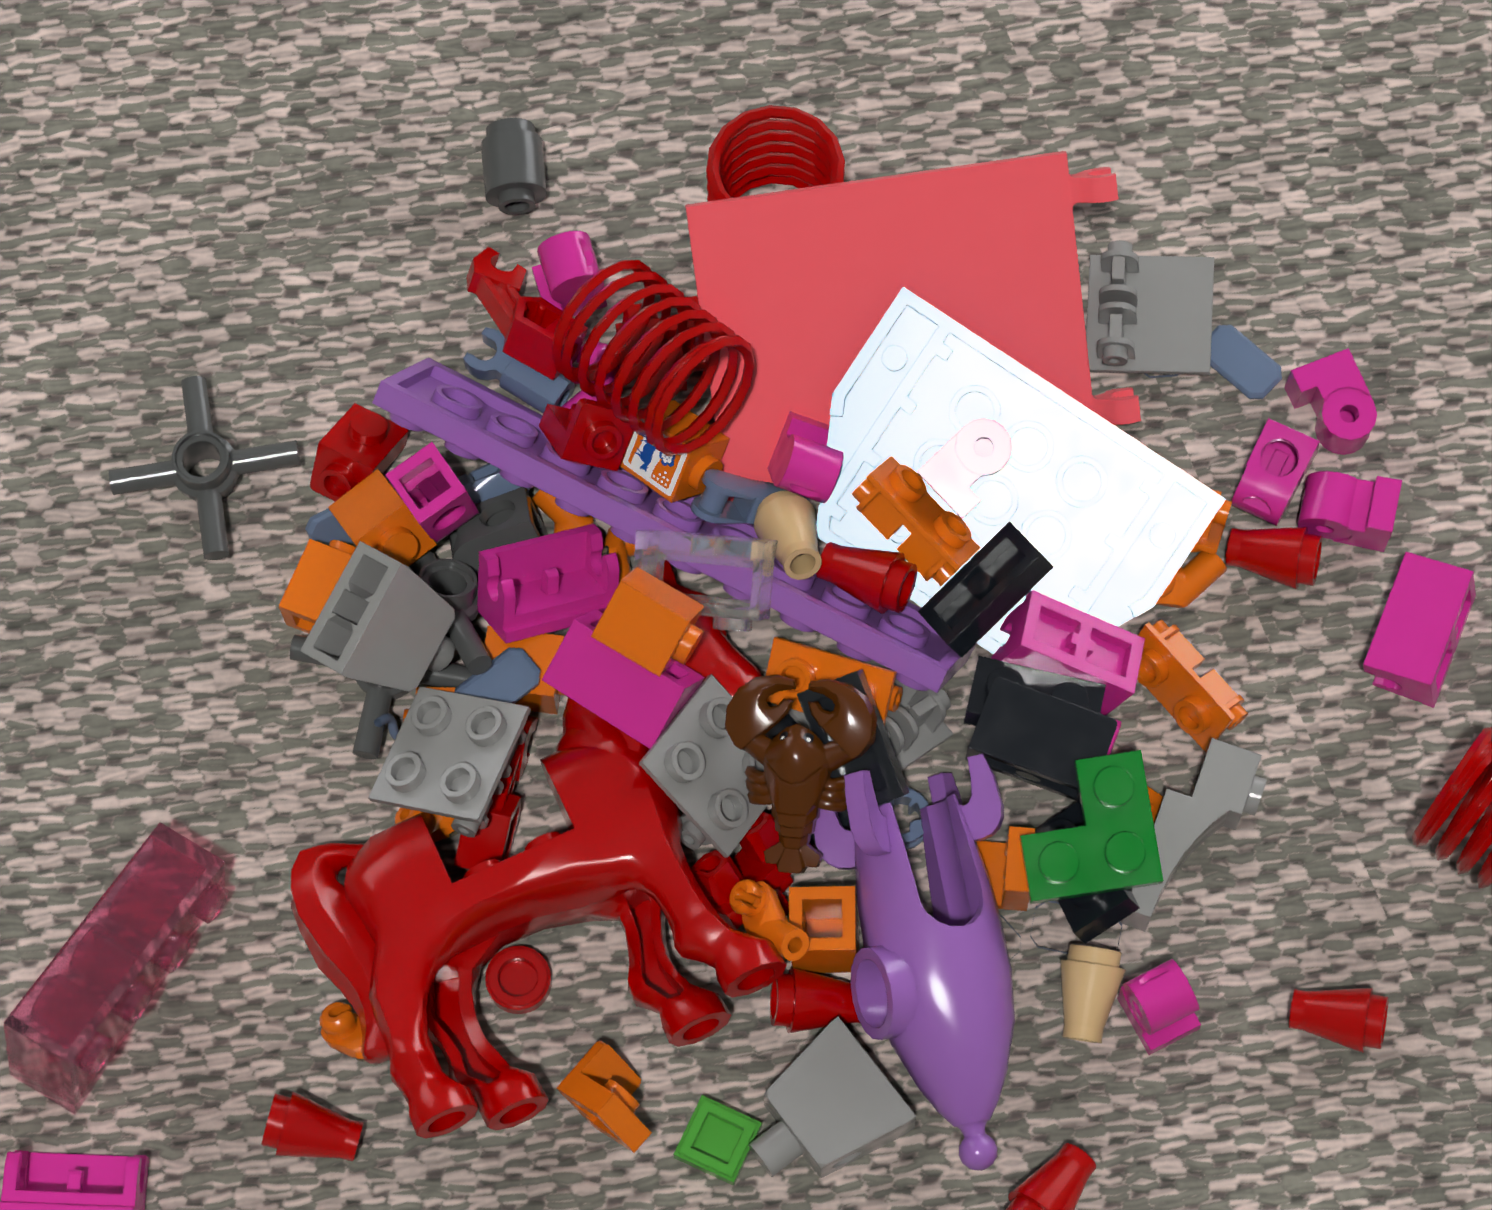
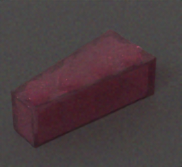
(113, 967)

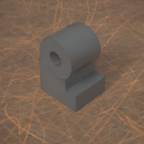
(499, 522)

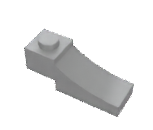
(1184, 822)

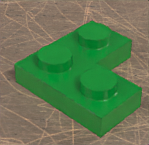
(1112, 848)

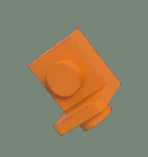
(602, 1094)

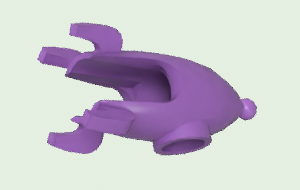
(925, 980)

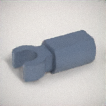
(517, 377)

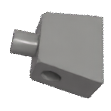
(382, 624)
(830, 1107)

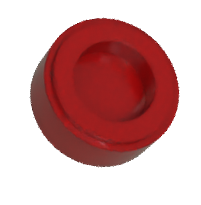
(518, 979)

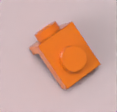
(1007, 870)

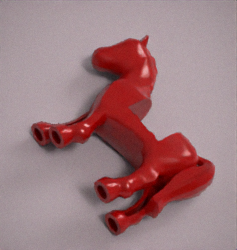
(414, 943)

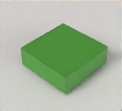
(717, 1140)

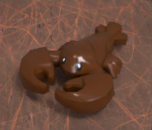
(797, 760)

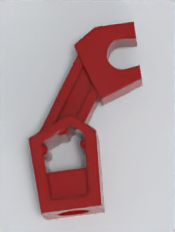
(523, 320)
(503, 816)

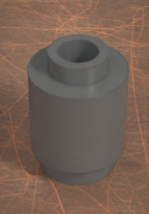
(513, 166)

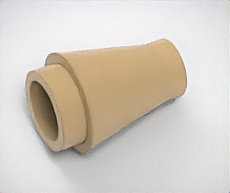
(793, 523)
(1089, 990)

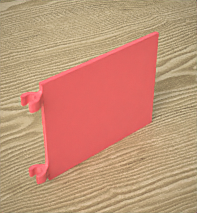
(822, 264)

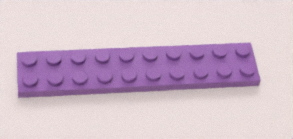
(508, 436)

